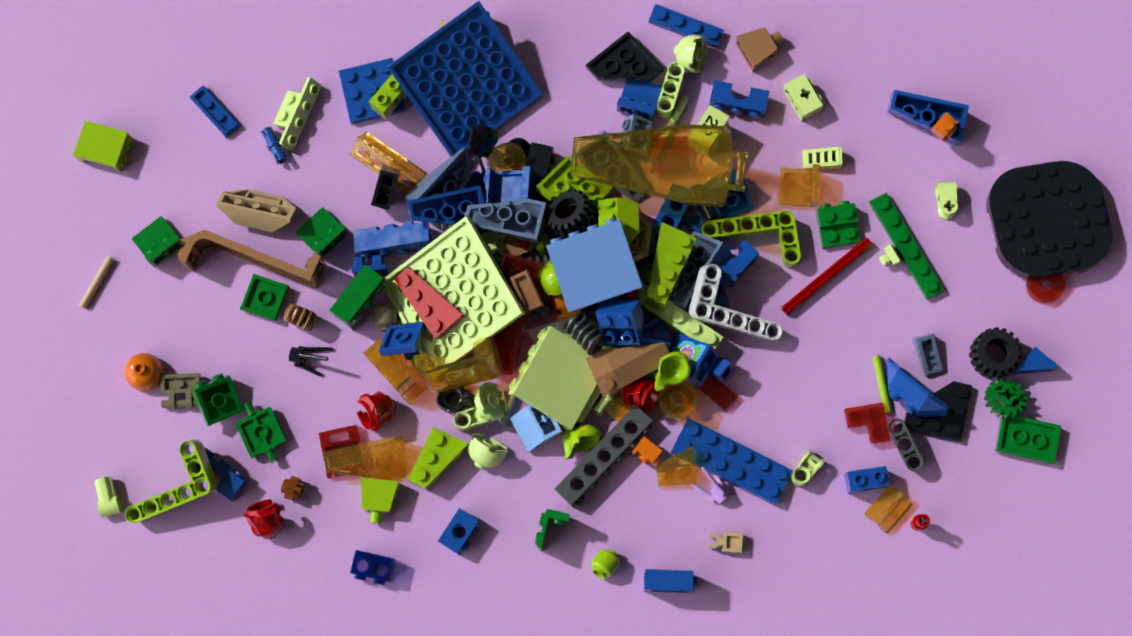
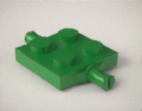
(261, 432)

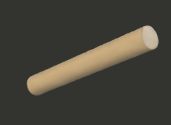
(96, 282)

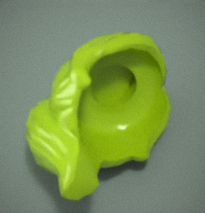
(672, 370)
(580, 439)

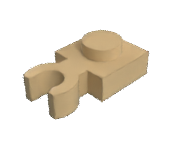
(730, 542)

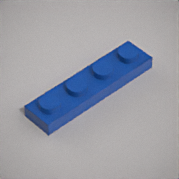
(685, 25)

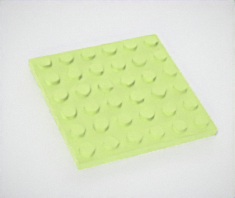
(469, 278)

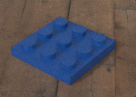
(360, 86)

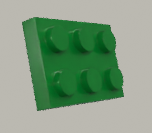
(1028, 439)

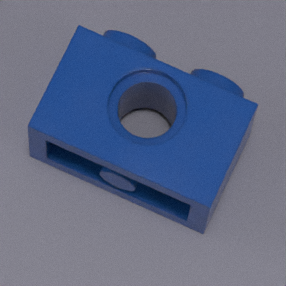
(866, 479)
(449, 538)

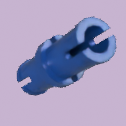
(273, 145)

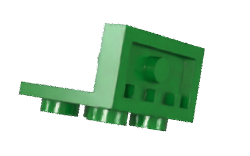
(322, 232)
(157, 241)
(557, 518)

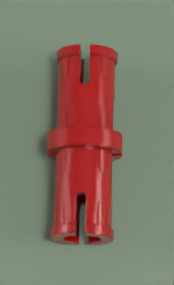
(921, 523)

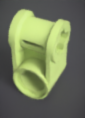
(946, 196)
(473, 419)
(808, 466)

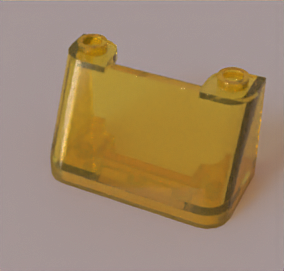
(480, 368)

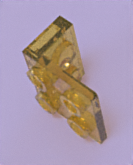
(799, 186)

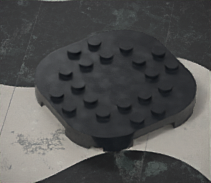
(1049, 219)

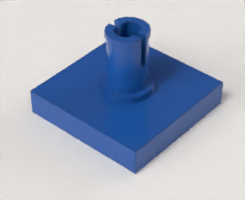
(403, 339)

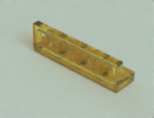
(388, 157)

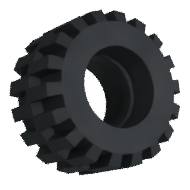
(571, 213)
(1003, 339)

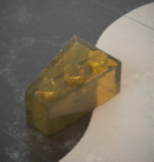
(396, 372)

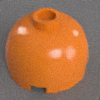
(144, 372)

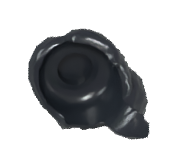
(455, 400)

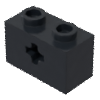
(385, 187)

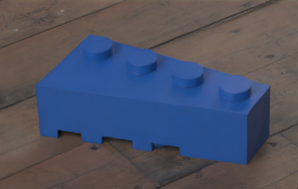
(927, 111)
(392, 239)

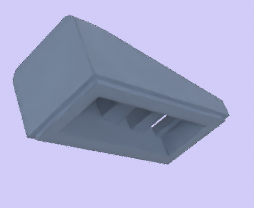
(921, 355)

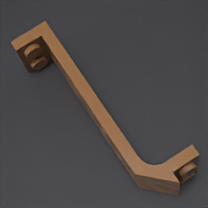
(197, 243)

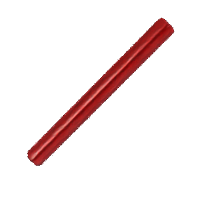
(826, 276)

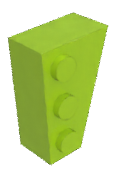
(435, 458)

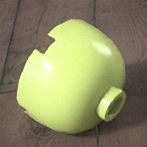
(691, 52)
(486, 452)

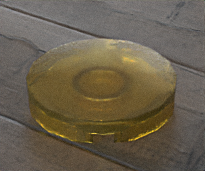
(507, 157)

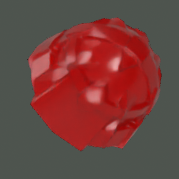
(642, 393)
(379, 410)
(265, 519)

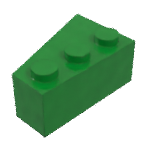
(358, 297)

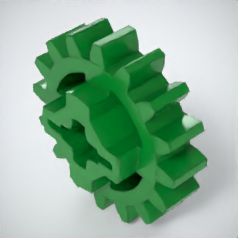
(1003, 399)

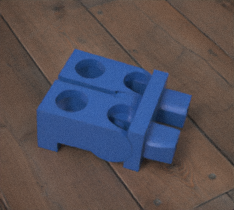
(737, 266)

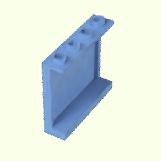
(594, 265)

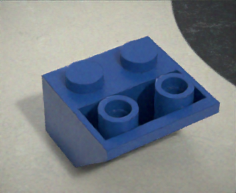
(620, 321)

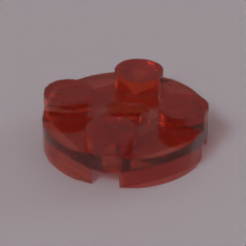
(1040, 295)

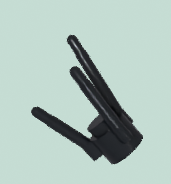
(300, 355)

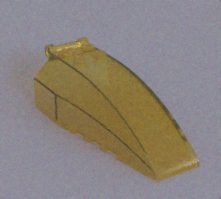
(668, 163)

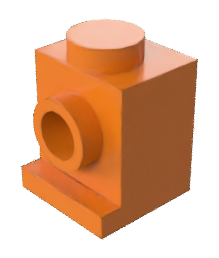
(944, 127)
(648, 452)

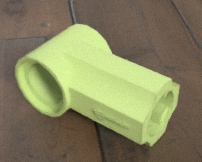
(108, 501)

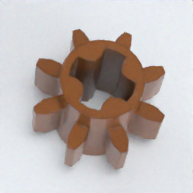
(292, 488)

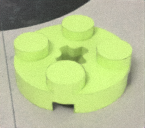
(482, 397)

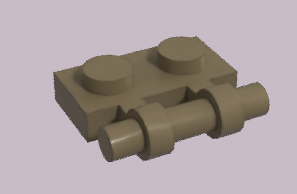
(179, 384)

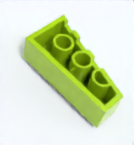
(669, 260)

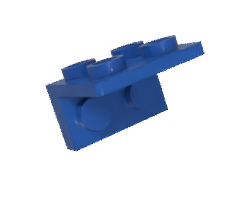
(639, 99)

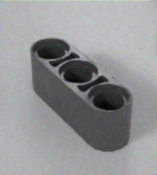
(906, 454)

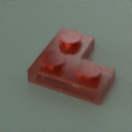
(718, 392)
(871, 416)

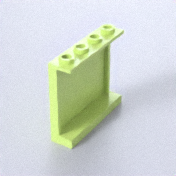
(555, 378)

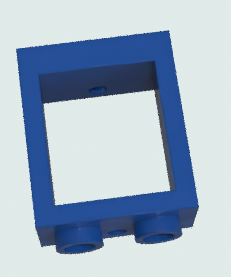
(669, 581)

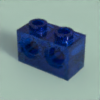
(374, 562)

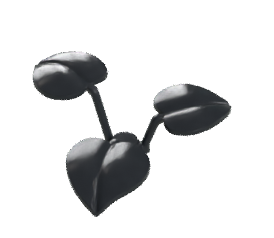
(481, 144)

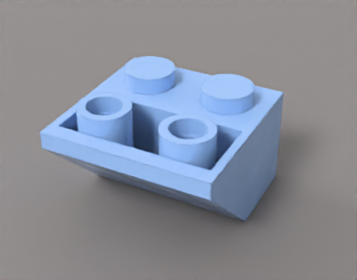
(534, 427)

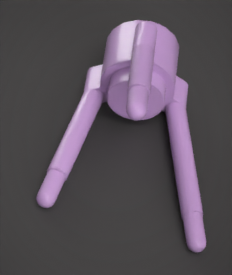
(719, 491)

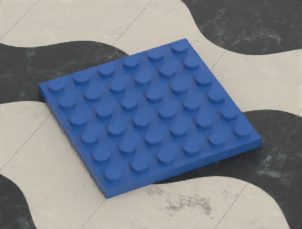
(464, 78)

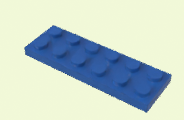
(734, 462)

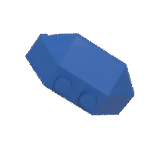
(912, 394)

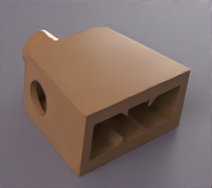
(758, 47)

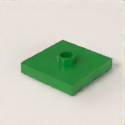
(264, 297)

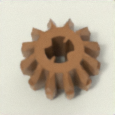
(300, 317)

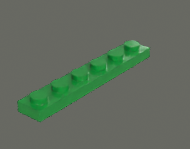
(906, 246)

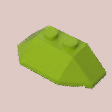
(621, 210)

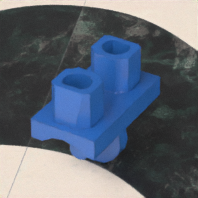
(378, 265)

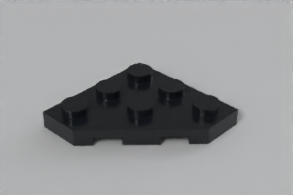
(625, 62)
(947, 427)

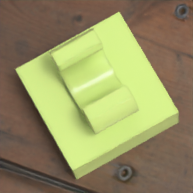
(891, 255)

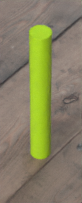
(882, 383)

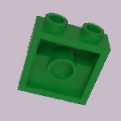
(838, 225)
(217, 399)

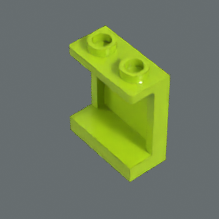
(103, 145)

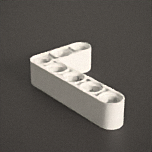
(727, 315)

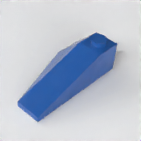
(445, 207)

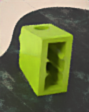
(378, 497)

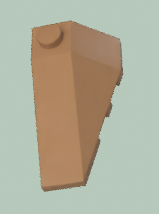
(621, 366)

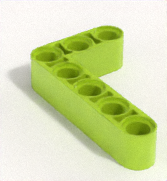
(758, 229)
(179, 493)

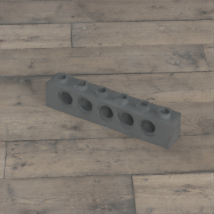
(633, 417)

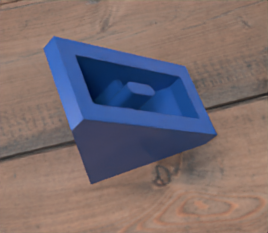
(1035, 362)

